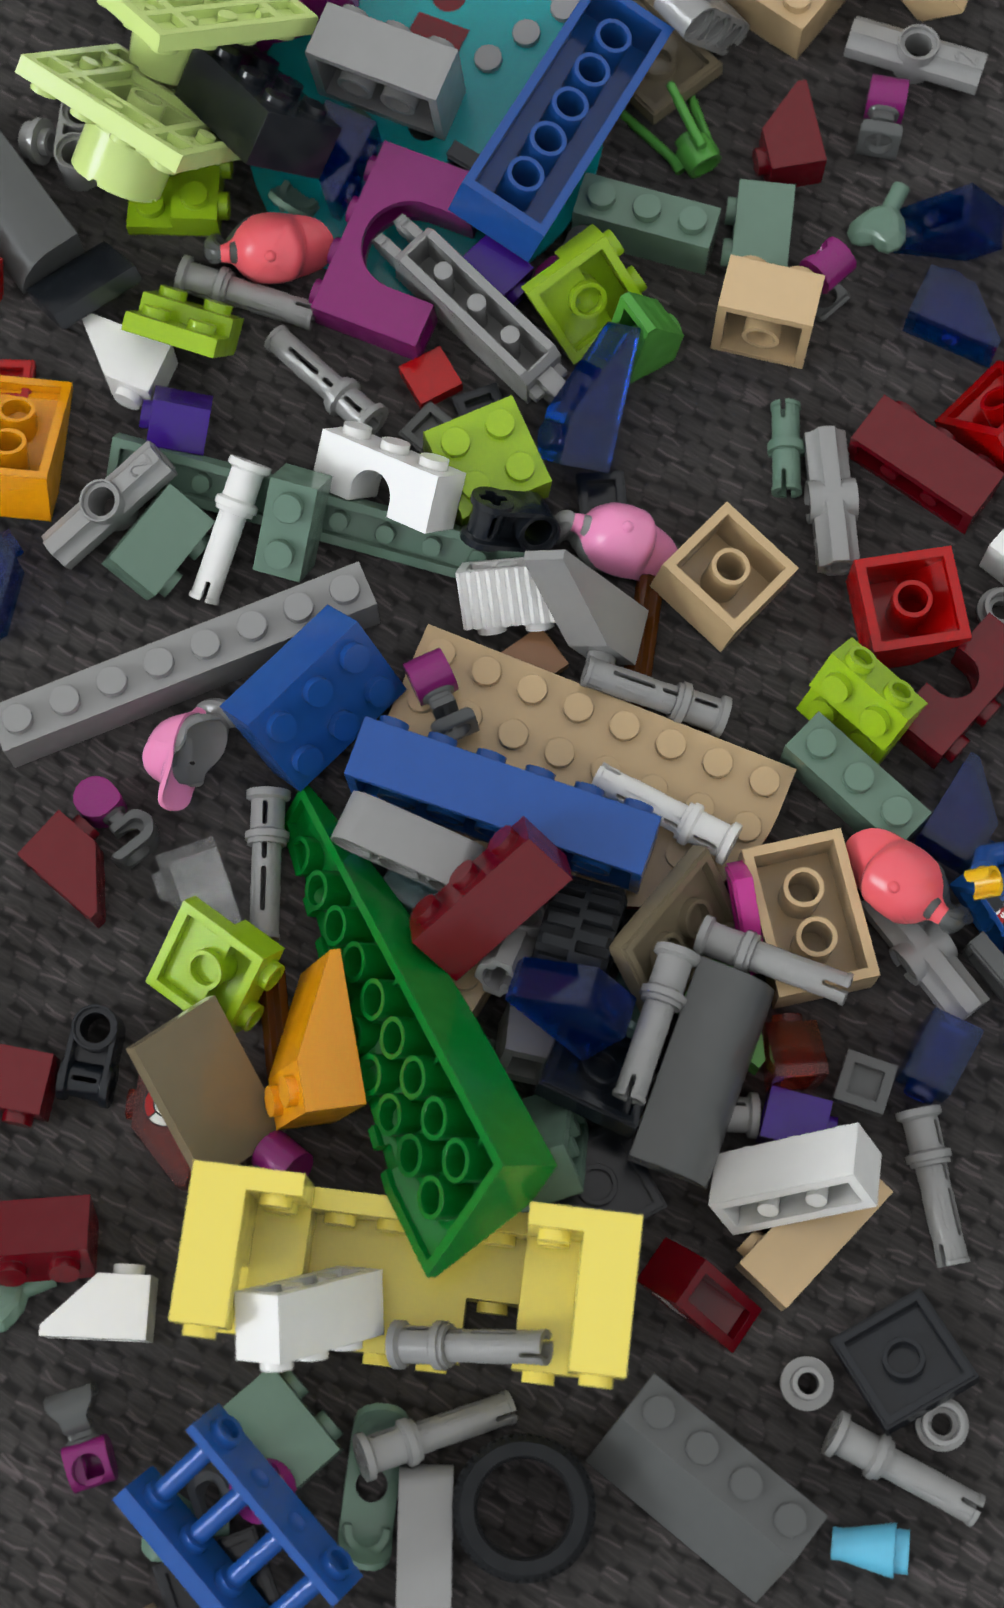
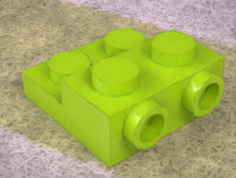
(189, 205)
(582, 289)
(185, 324)
(862, 699)
(218, 958)

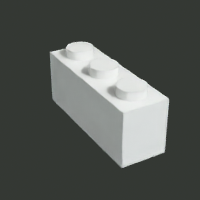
(796, 1179)
(308, 1316)

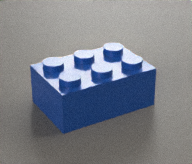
(313, 697)

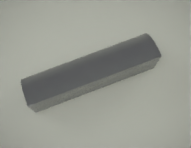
(32, 228)
(702, 1073)

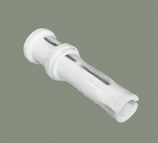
(235, 506)
(687, 822)

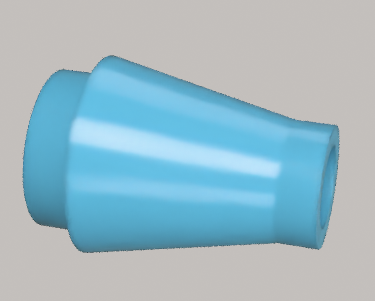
(873, 1548)

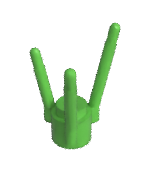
(696, 148)

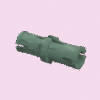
(786, 448)

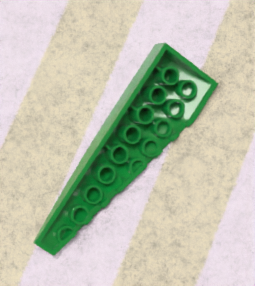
(440, 1099)

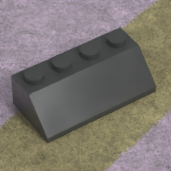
(706, 1488)

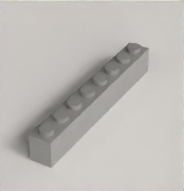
(174, 667)

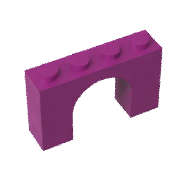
(348, 294)

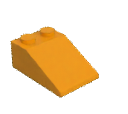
(32, 445)
(317, 1059)

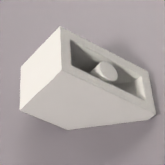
(129, 361)
(108, 1308)

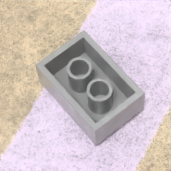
(386, 69)

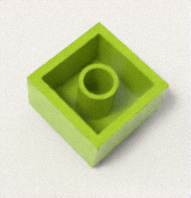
(492, 451)

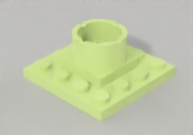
(170, 29)
(133, 124)

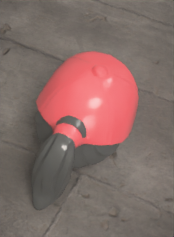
(273, 247)
(903, 881)

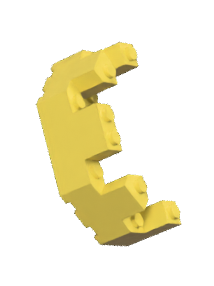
(556, 1264)

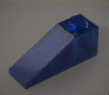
(588, 408)

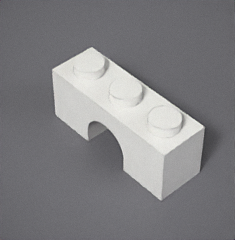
(421, 485)

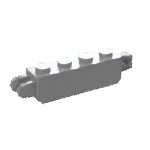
(475, 311)

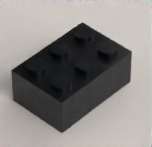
(258, 110)

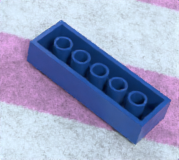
(559, 122)
(483, 794)

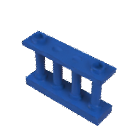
(188, 1542)

